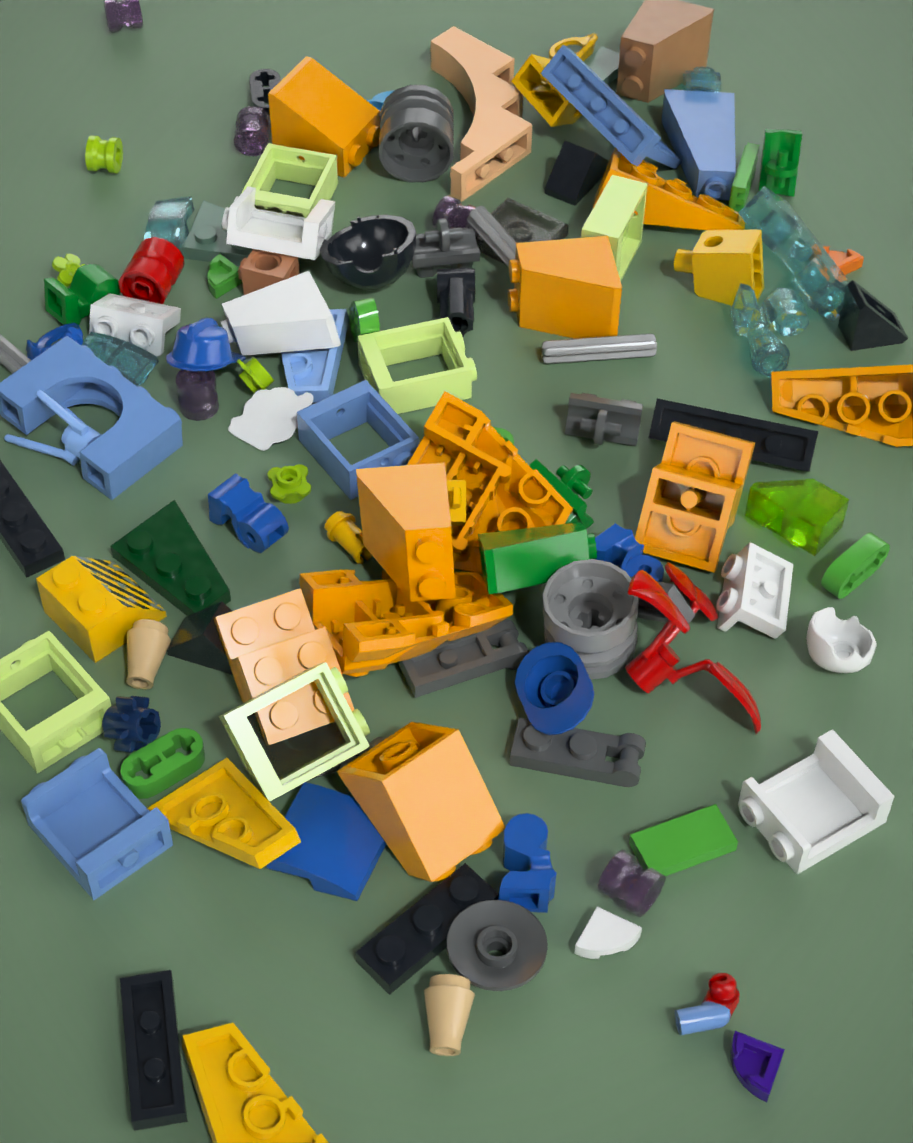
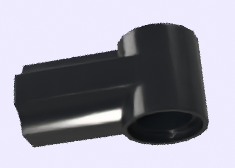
(457, 297)

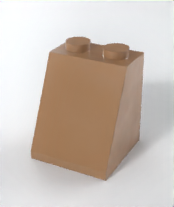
(661, 46)

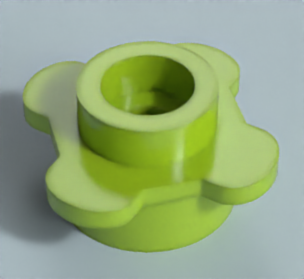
(255, 375)
(289, 483)

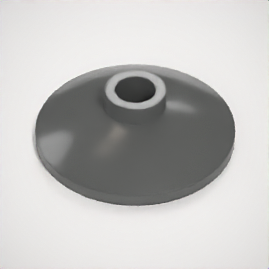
(498, 927)

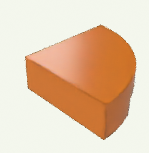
(845, 261)

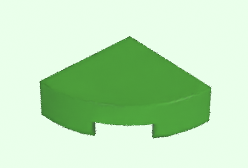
(222, 276)

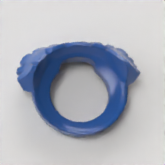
(72, 330)

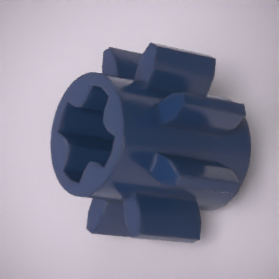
(131, 723)

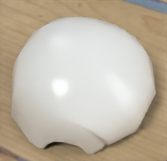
(839, 643)

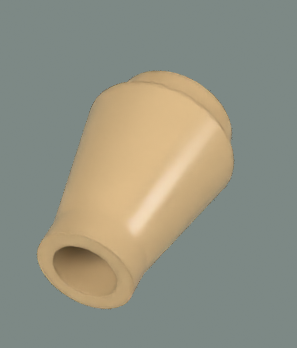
(145, 652)
(447, 1009)

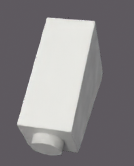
(281, 318)

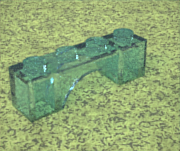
(784, 232)

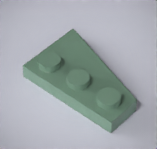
(209, 239)

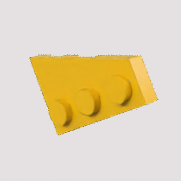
(229, 816)
(239, 1093)

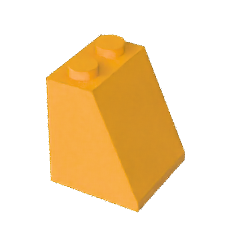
(323, 115)
(566, 287)
(409, 527)
(425, 799)

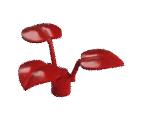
(659, 659)

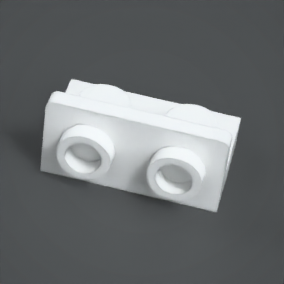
(134, 321)
(755, 591)

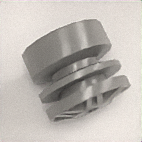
(593, 614)

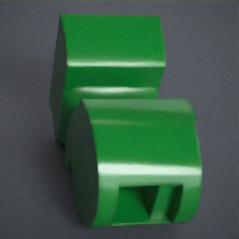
(74, 303)

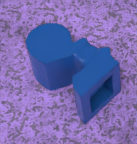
(254, 521)
(621, 549)
(529, 862)

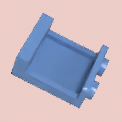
(95, 824)

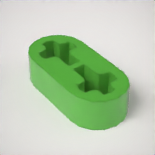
(363, 317)
(855, 565)
(163, 762)

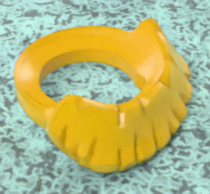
(587, 44)

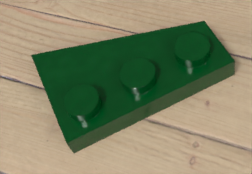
(172, 561)

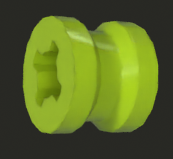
(104, 154)

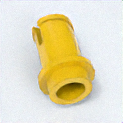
(342, 528)

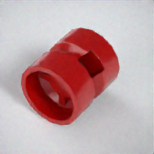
(152, 271)

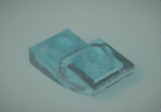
(702, 80)
(169, 220)
(128, 358)

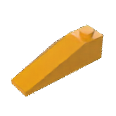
(671, 201)
(855, 400)

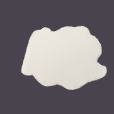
(269, 417)

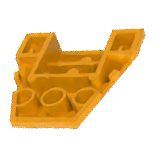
(500, 485)
(379, 625)

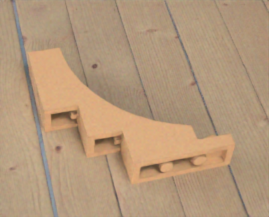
(498, 132)

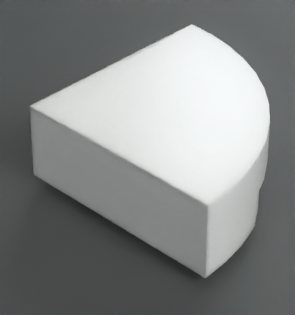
(606, 935)

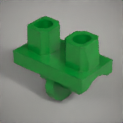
(780, 160)
(572, 483)

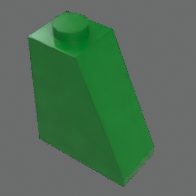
(531, 554)

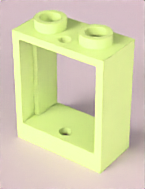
(284, 164)
(616, 218)
(412, 343)
(351, 724)
(68, 727)

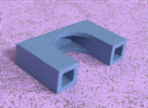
(75, 376)

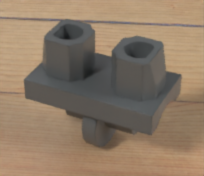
(444, 247)
(603, 419)

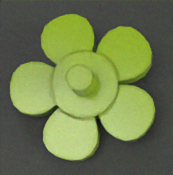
(67, 267)

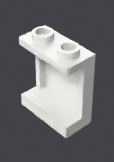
(277, 231)
(816, 804)

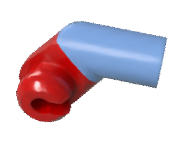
(715, 1009)

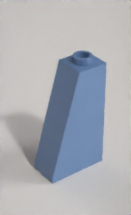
(703, 138)

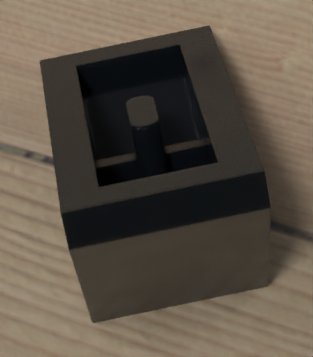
(575, 173)
(868, 321)
(200, 641)

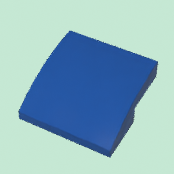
(336, 842)

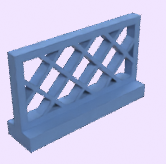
(606, 110)

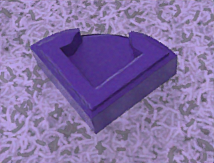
(755, 1063)

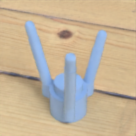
(75, 436)

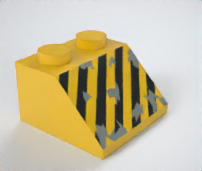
(95, 603)

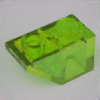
(798, 511)

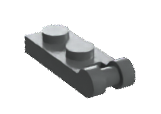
(465, 659)
(579, 754)

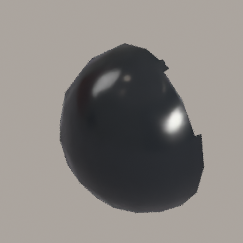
(371, 251)

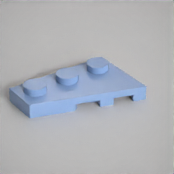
(316, 369)

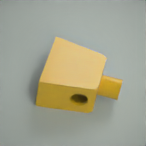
(543, 94)
(723, 262)

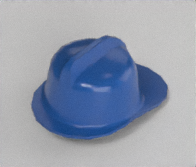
(202, 347)
(554, 688)

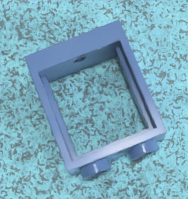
(358, 405)

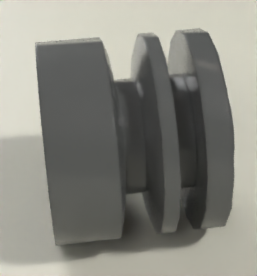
(416, 133)

